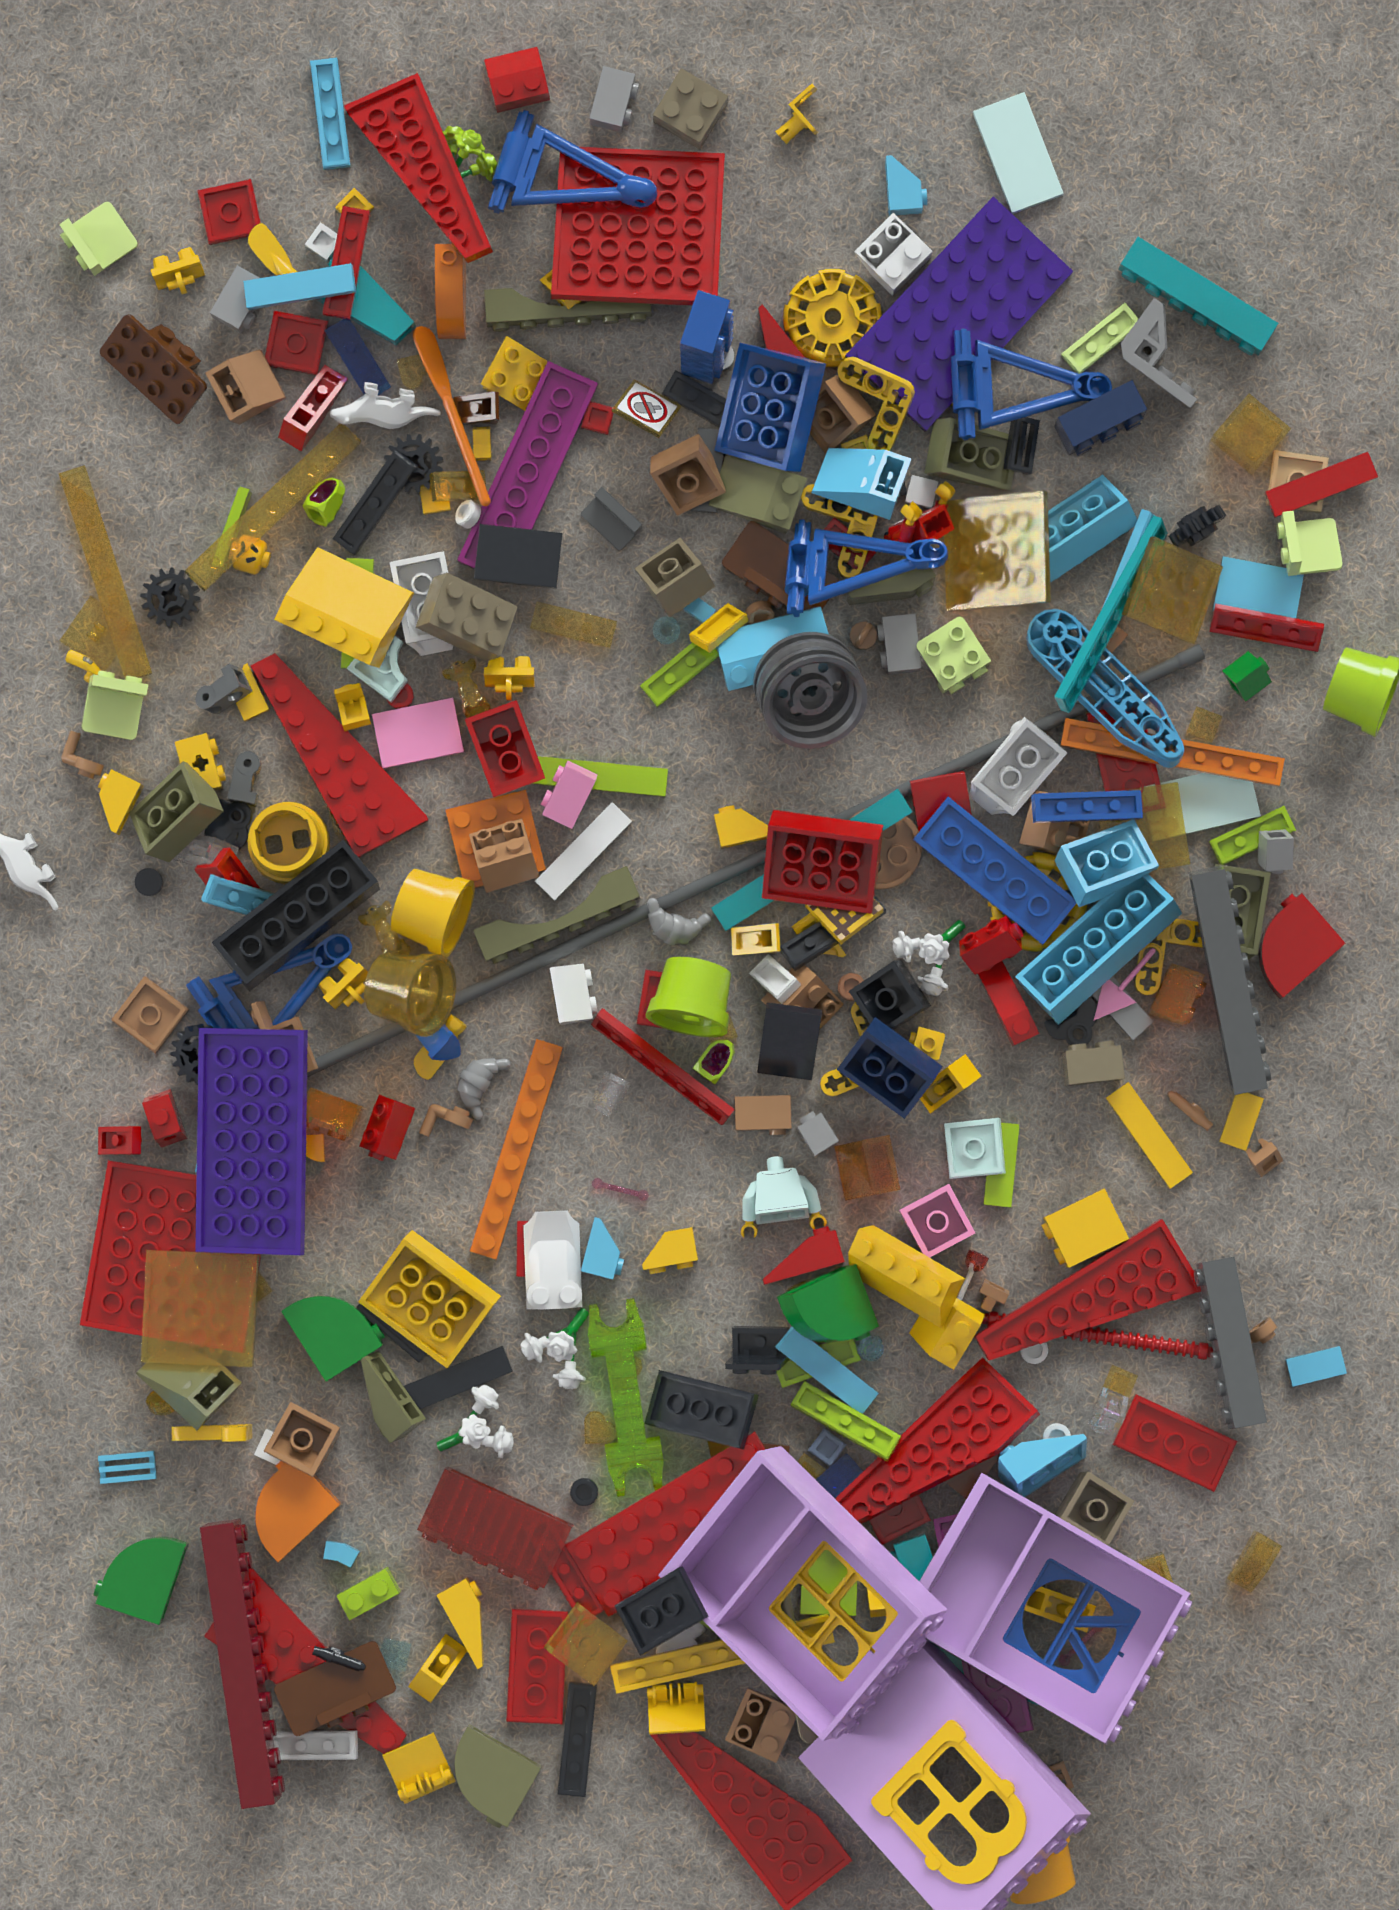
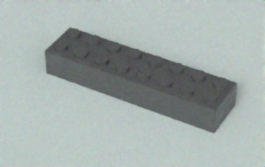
(1228, 979)

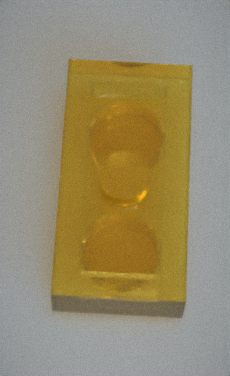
(453, 486)

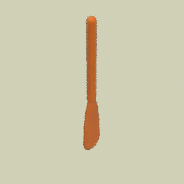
(435, 367)

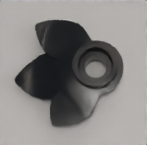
(227, 827)
(1080, 1019)

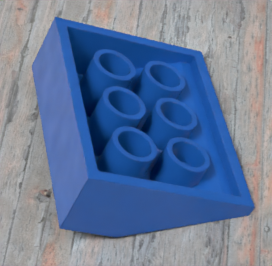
(770, 407)

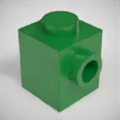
(1247, 675)

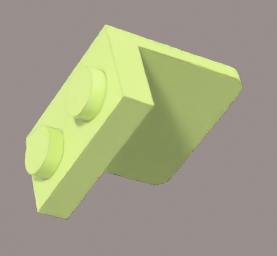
(99, 238)
(1309, 545)
(953, 655)
(113, 705)

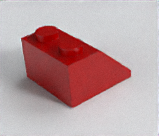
(517, 79)

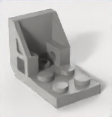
(1152, 332)

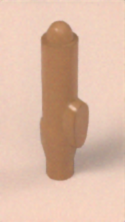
(1192, 1110)

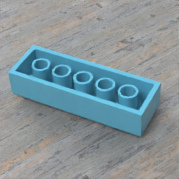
(1097, 946)

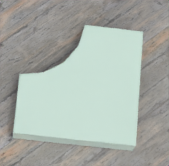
(388, 678)

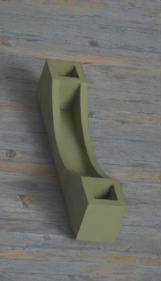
(509, 308)
(503, 937)

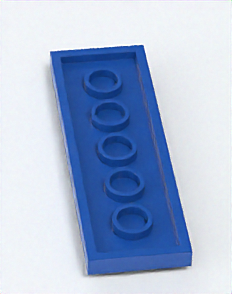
(995, 870)

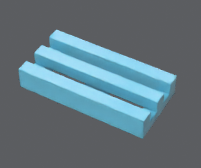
(103, 1468)

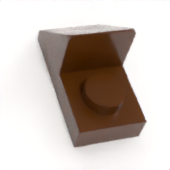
(478, 408)

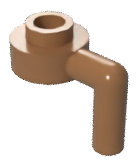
(86, 767)
(457, 1116)
(1263, 1331)

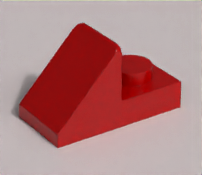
(119, 1140)

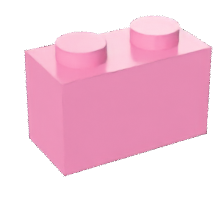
(569, 793)

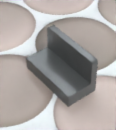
(611, 519)

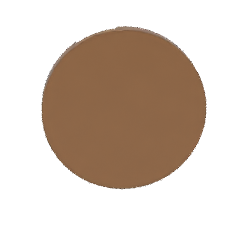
(898, 854)

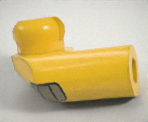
(83, 662)

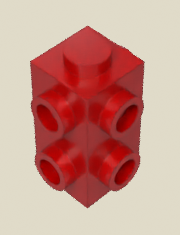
(991, 944)
(386, 1128)

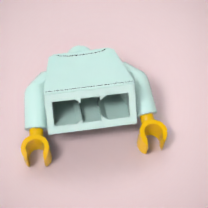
(779, 1197)

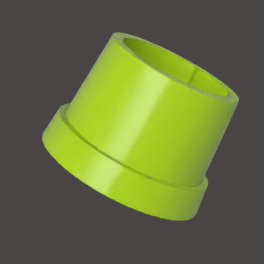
(1362, 689)
(692, 998)

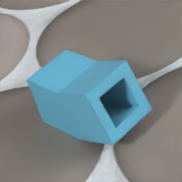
(699, 610)
(340, 1552)

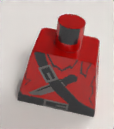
(164, 1118)

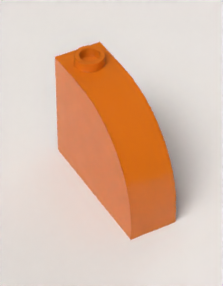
(450, 292)
(291, 1509)

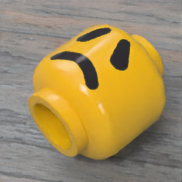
(254, 559)

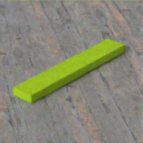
(612, 776)

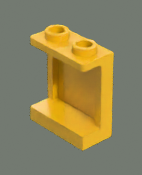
(1084, 1228)

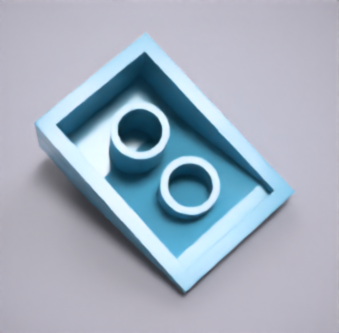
(1105, 862)
(1039, 1461)

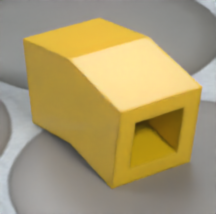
(482, 443)

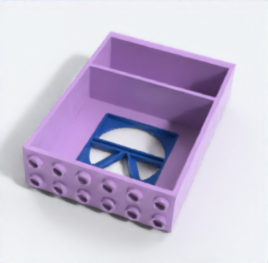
(993, 1564)

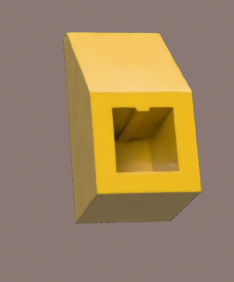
(672, 1248)

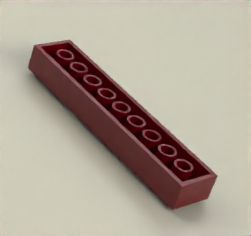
(241, 1663)

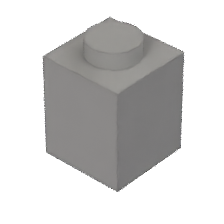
(1275, 851)

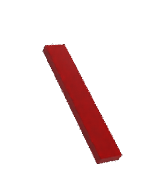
(662, 1066)

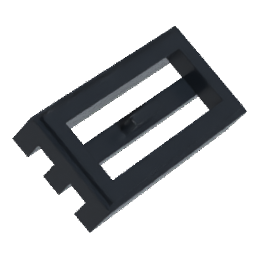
(1017, 443)

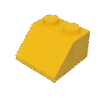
(952, 1340)

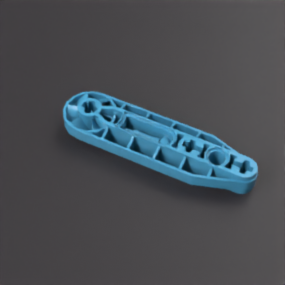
(1113, 696)

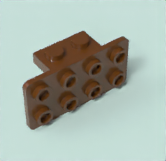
(156, 366)
(762, 563)
(333, 1690)

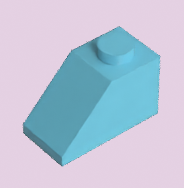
(903, 189)
(602, 1253)

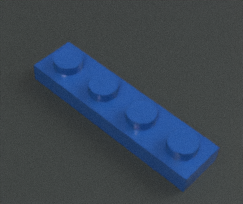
(1086, 806)

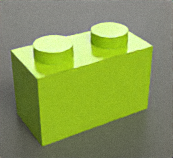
(368, 1593)

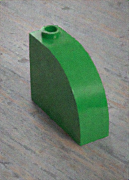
(830, 1307)
(332, 1333)
(142, 1578)

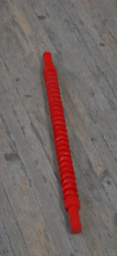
(1202, 1350)

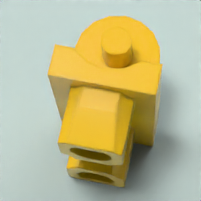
(178, 273)
(509, 678)
(348, 988)

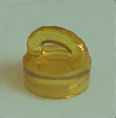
(158, 1405)

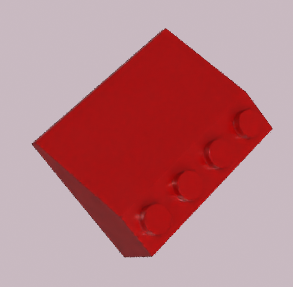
(822, 861)

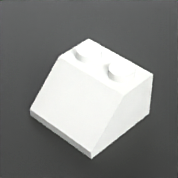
(572, 993)

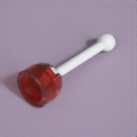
(975, 1263)

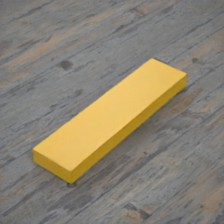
(1149, 1135)

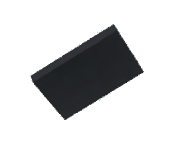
(518, 556)
(789, 1041)
(661, 1611)

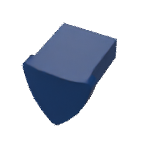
(441, 1045)

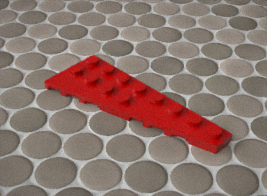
(353, 785)
(1122, 1281)

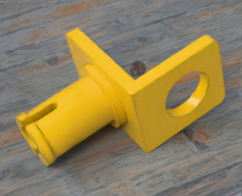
(798, 121)

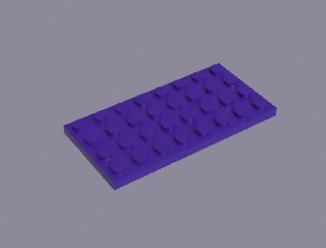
(980, 282)
(251, 1141)

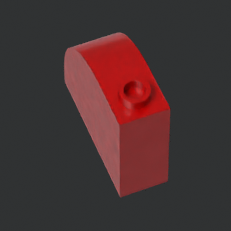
(1295, 944)

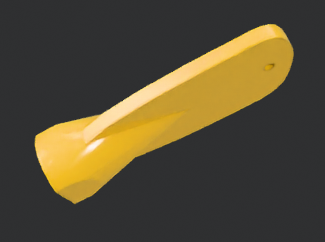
(269, 250)
(423, 1063)

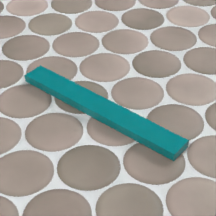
(1105, 623)
(749, 898)

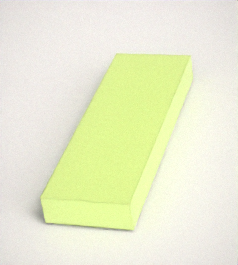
(1100, 339)

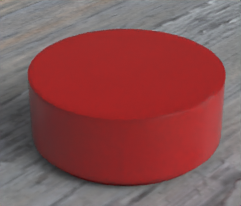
(404, 698)

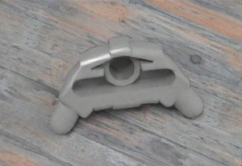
(672, 927)
(476, 1081)

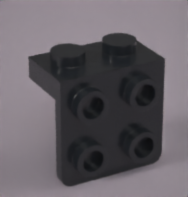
(756, 1349)

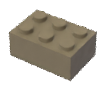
(466, 616)

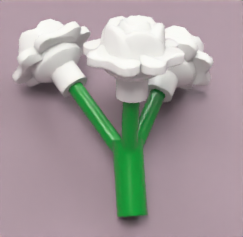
(934, 950)
(561, 1347)
(474, 1430)

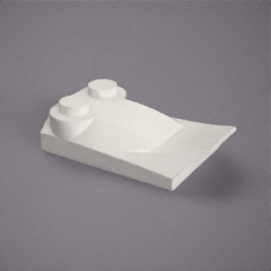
(416, 576)
(1016, 769)
(552, 1261)

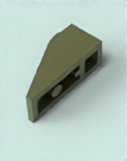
(390, 1402)

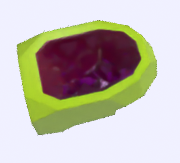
(324, 501)
(715, 1060)

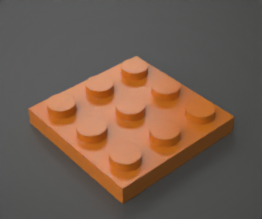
(484, 815)

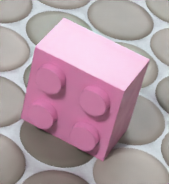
(937, 1221)

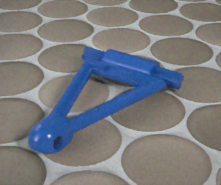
(521, 160)
(974, 385)
(809, 563)
(229, 1012)

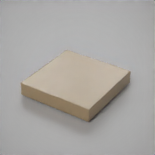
(1291, 466)

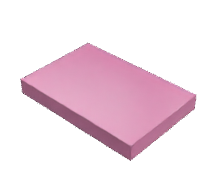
(418, 733)

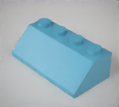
(1086, 524)
(746, 646)

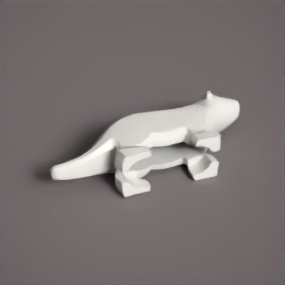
(382, 409)
(22, 867)

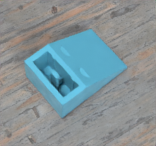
(863, 479)

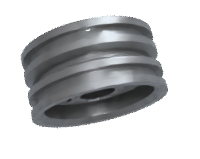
(801, 677)

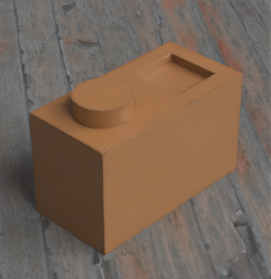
(763, 1113)

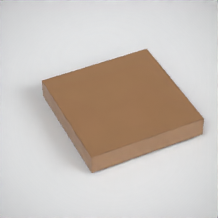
(150, 1014)

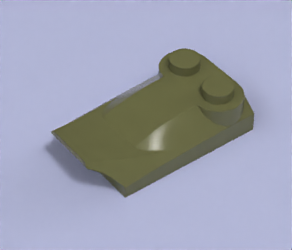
(1251, 895)

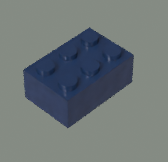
(1101, 419)
(889, 1068)

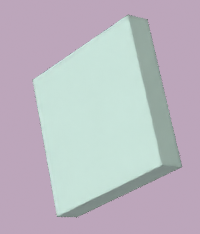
(974, 1148)

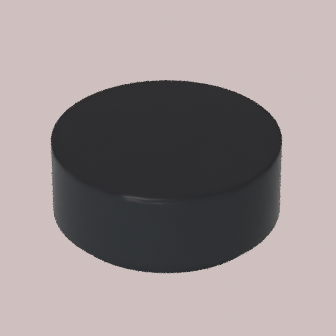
(148, 882)
(584, 1491)

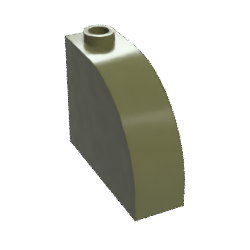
(493, 1775)

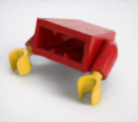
(924, 524)

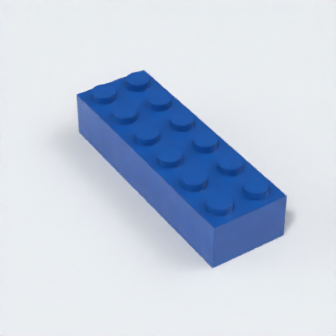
(706, 337)

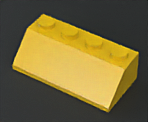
(905, 1274)

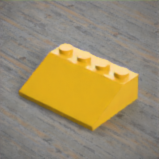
(345, 607)
(429, 1298)

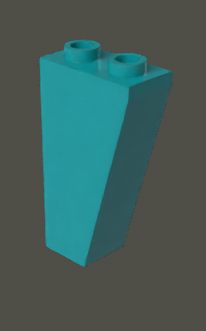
(378, 311)

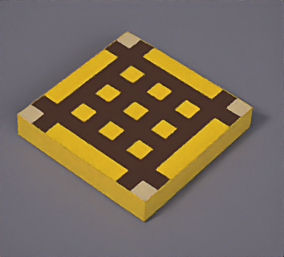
(843, 923)

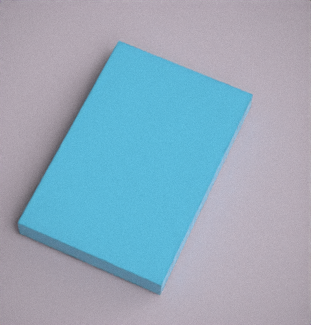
(1258, 587)

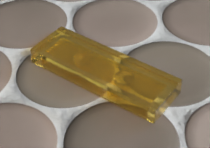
(573, 625)

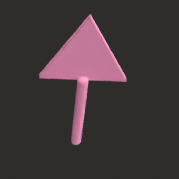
(1113, 997)

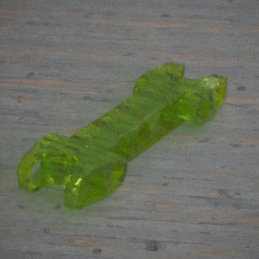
(619, 1347)

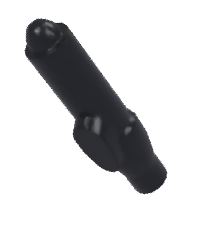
(337, 1656)

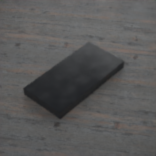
(701, 1409)

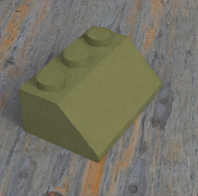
(175, 813)

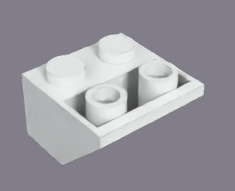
(893, 254)

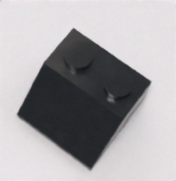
(890, 996)

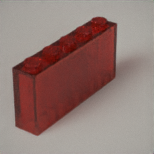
(495, 1528)

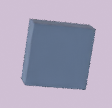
(827, 1447)

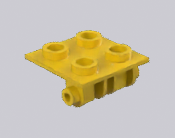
(514, 373)
(676, 1708)
(418, 1768)

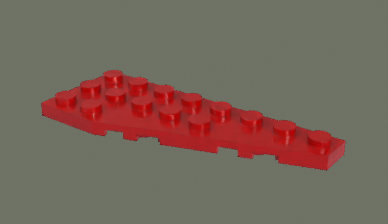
(955, 1434)
(641, 1539)

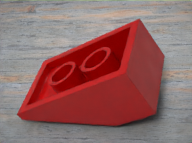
(505, 748)

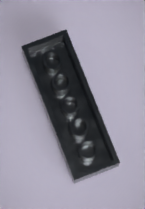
(296, 915)

